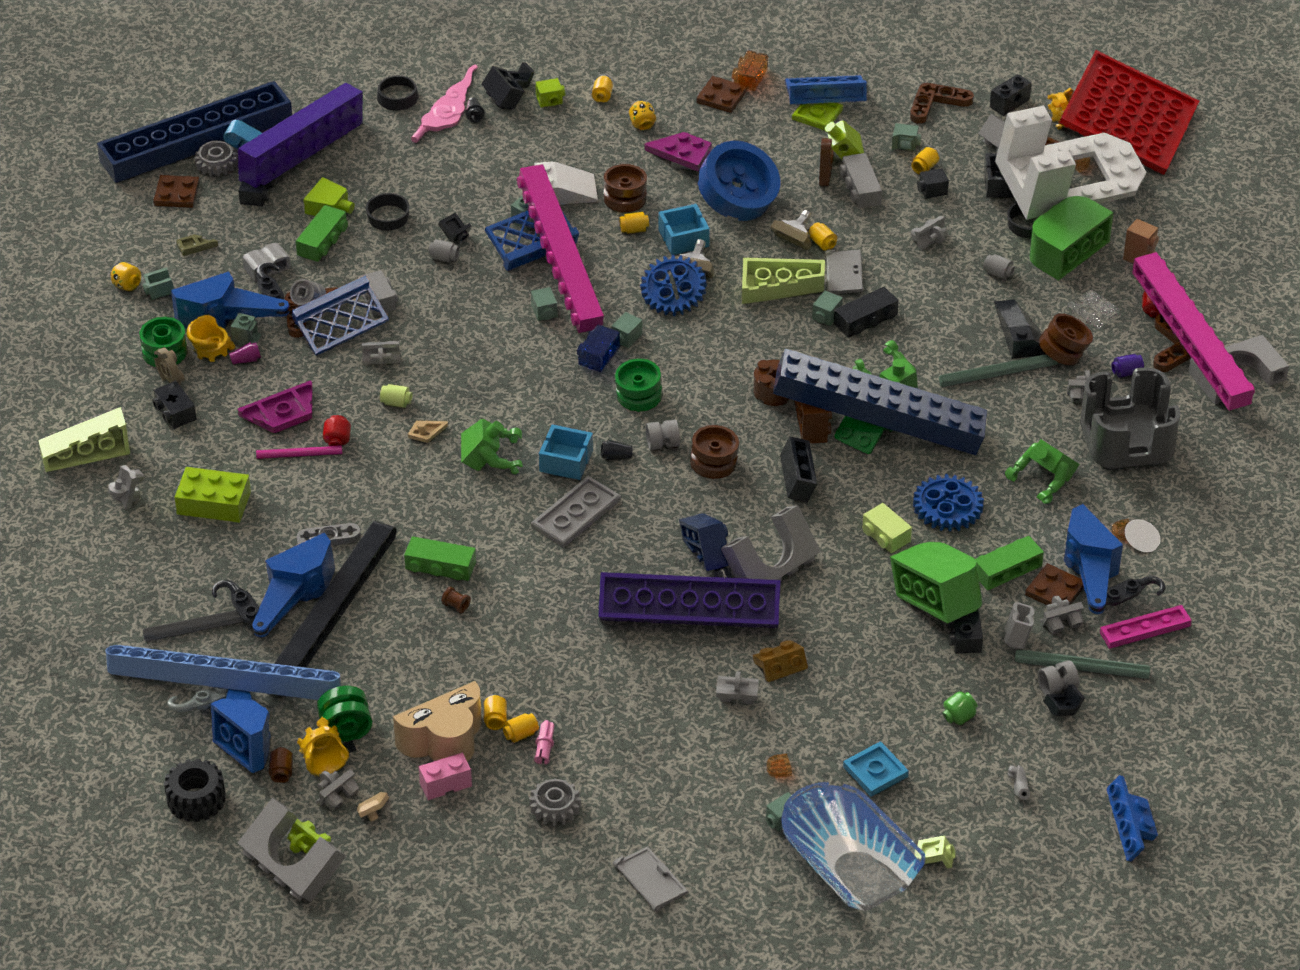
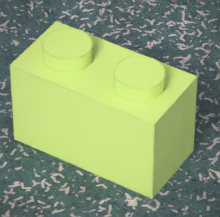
(886, 528)

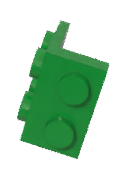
(859, 434)

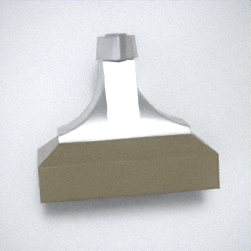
(794, 230)
(699, 256)

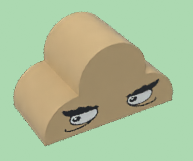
(441, 725)

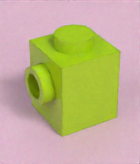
(549, 92)

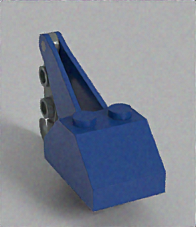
(237, 724)

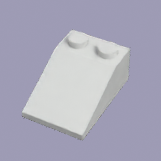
(571, 184)

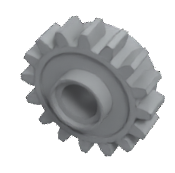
(216, 158)
(555, 801)

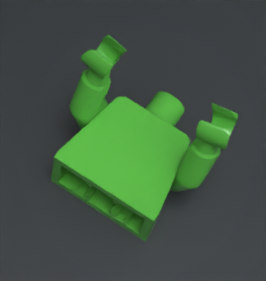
(901, 369)
(481, 443)
(1051, 459)

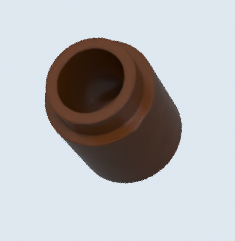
(280, 765)

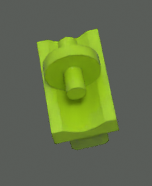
(304, 837)

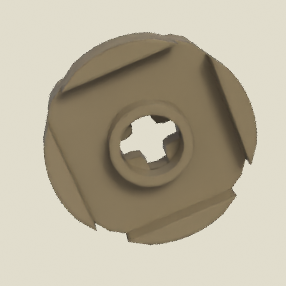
(167, 366)

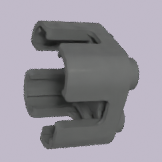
(1132, 427)

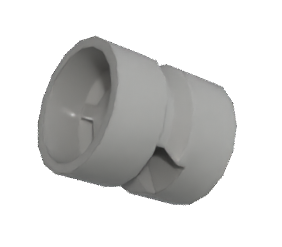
(304, 291)
(662, 434)
(1055, 679)

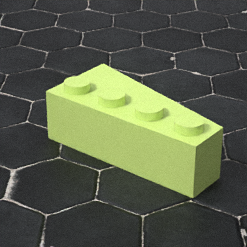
(780, 278)
(86, 442)

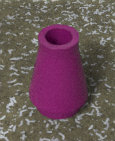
(245, 354)

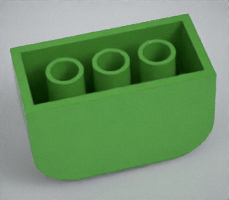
(1069, 235)
(937, 580)

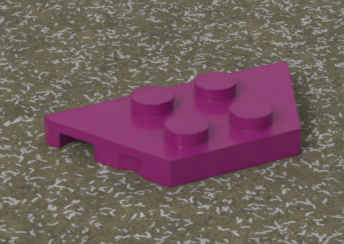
(681, 149)
(281, 409)

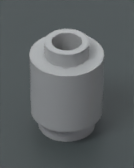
(444, 251)
(999, 266)

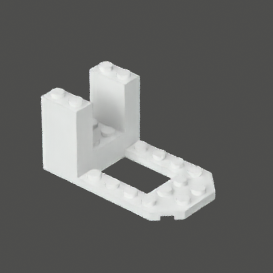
(1043, 173)

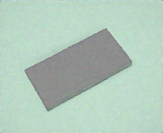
(575, 511)

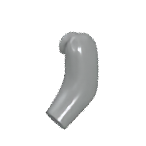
(1020, 785)

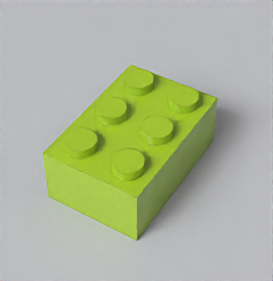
(212, 494)

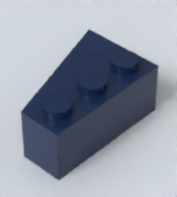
(706, 537)

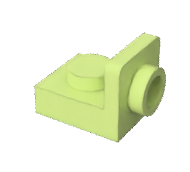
(937, 850)

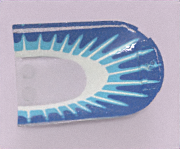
(851, 843)

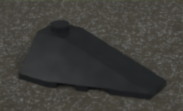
(1019, 330)

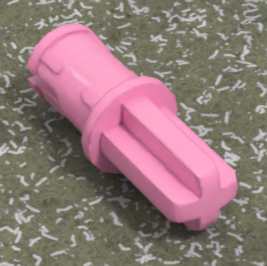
(544, 742)

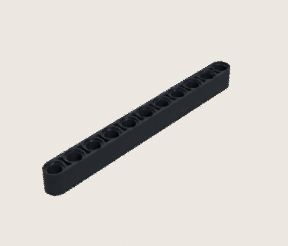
(338, 595)

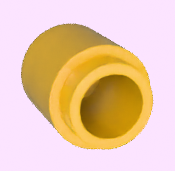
(602, 89)
(925, 160)
(634, 222)
(822, 236)
(495, 712)
(520, 727)

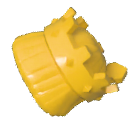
(1059, 104)
(208, 338)
(323, 749)

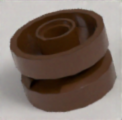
(625, 188)
(1065, 339)
(714, 451)

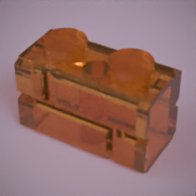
(751, 69)

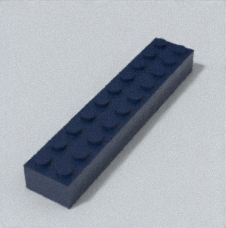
(187, 132)
(880, 401)

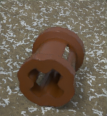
(455, 599)

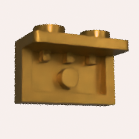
(781, 660)

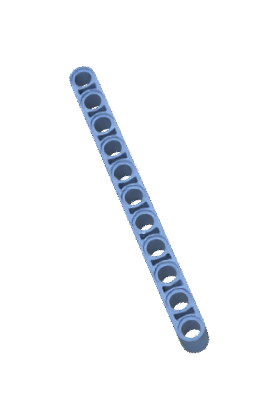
(220, 672)

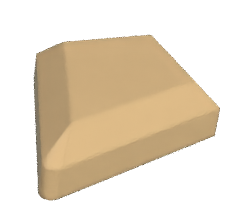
(426, 430)
(371, 805)

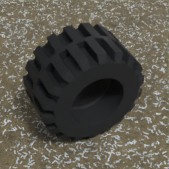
(196, 803)

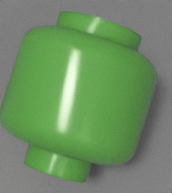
(959, 708)

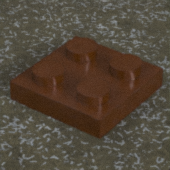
(721, 94)
(176, 191)
(1054, 582)

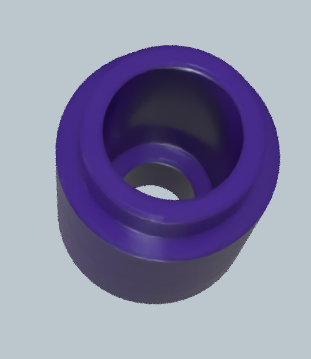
(1125, 365)

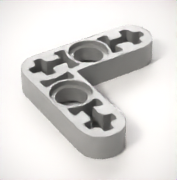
(334, 530)

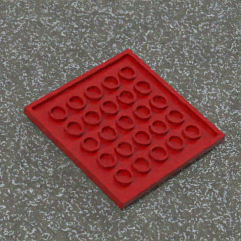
(1131, 108)

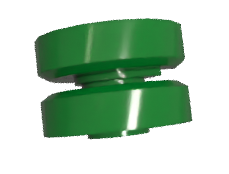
(161, 333)
(638, 385)
(347, 710)

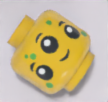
(642, 115)
(126, 276)

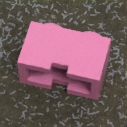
(445, 776)

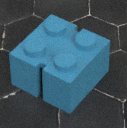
(682, 228)
(565, 452)

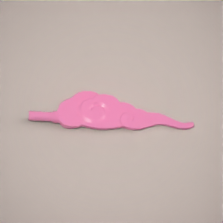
(446, 110)

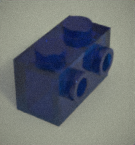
(598, 348)

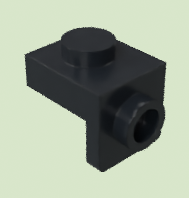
(523, 75)
(454, 228)
(1066, 703)

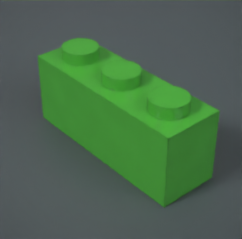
(321, 233)
(440, 558)
(1009, 562)

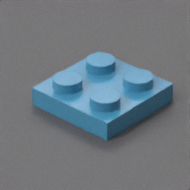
(875, 769)

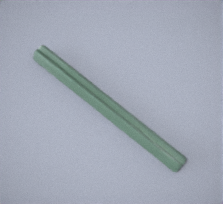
(996, 370)
(1083, 663)

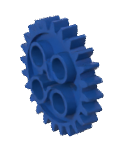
(691, 280)
(948, 502)

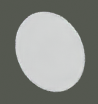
(1142, 535)

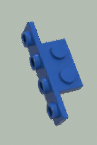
(1131, 817)

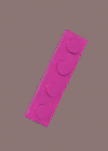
(1145, 626)

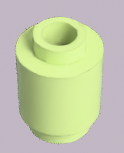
(395, 395)

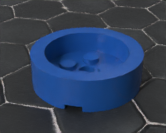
(744, 165)

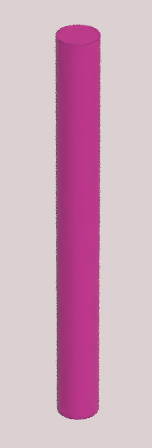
(297, 452)

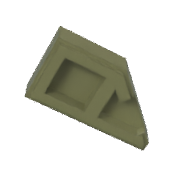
(194, 244)

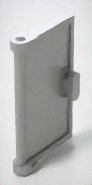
(844, 271)
(646, 874)

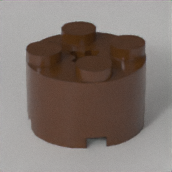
(764, 383)

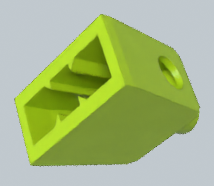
(845, 139)
(328, 194)

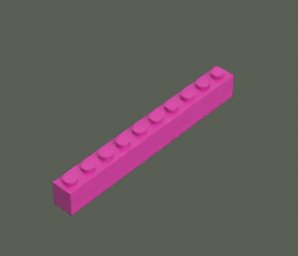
(560, 248)
(1193, 331)

